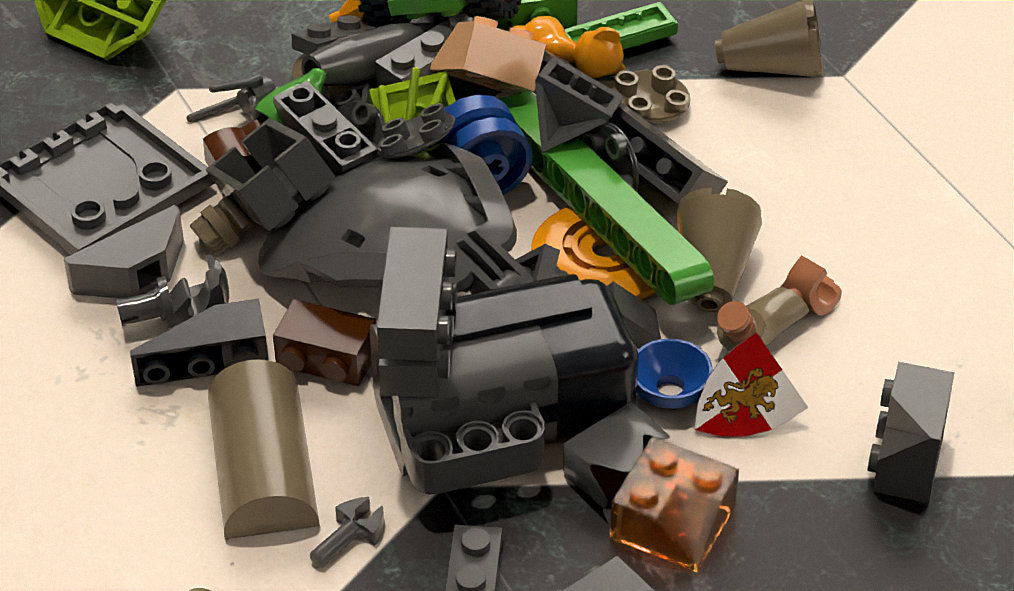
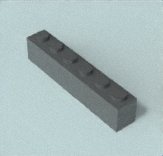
(658, 156)

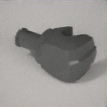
(181, 302)

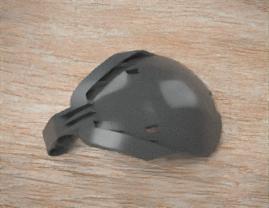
(424, 190)

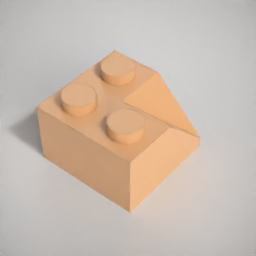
(491, 56)

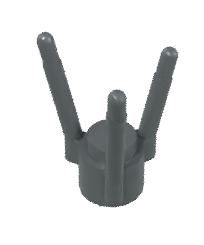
(253, 86)

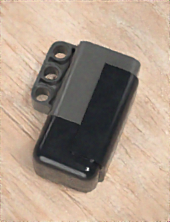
(523, 374)

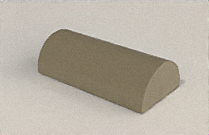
(261, 450)

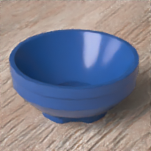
(674, 363)

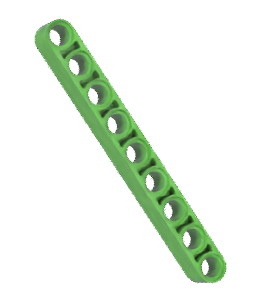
(615, 210)

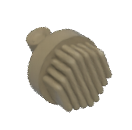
(221, 225)

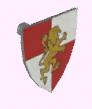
(747, 393)

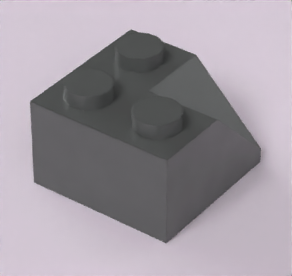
(910, 431)

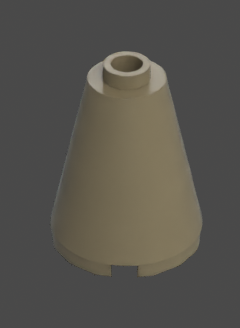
(775, 43)
(724, 233)

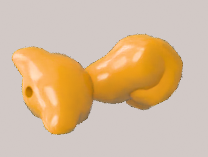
(594, 53)

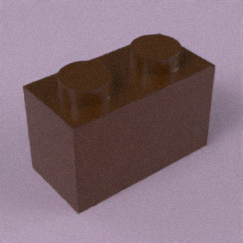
(324, 342)

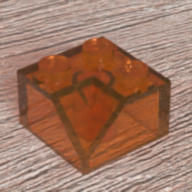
(674, 503)

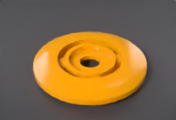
(576, 244)

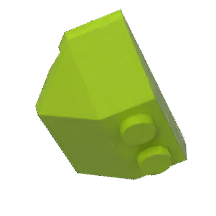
(99, 25)

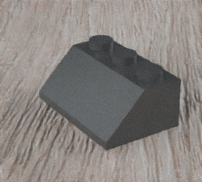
(420, 53)

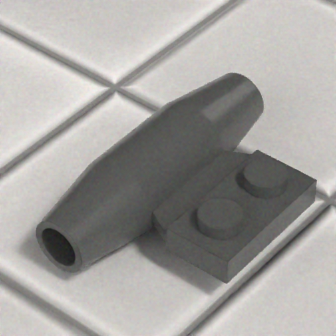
(351, 47)

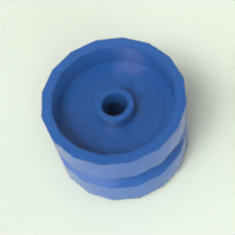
(491, 132)

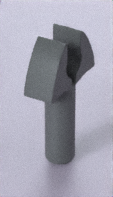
(351, 528)

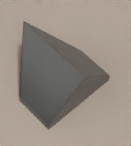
(570, 103)

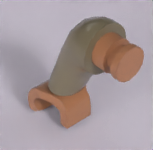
(777, 311)

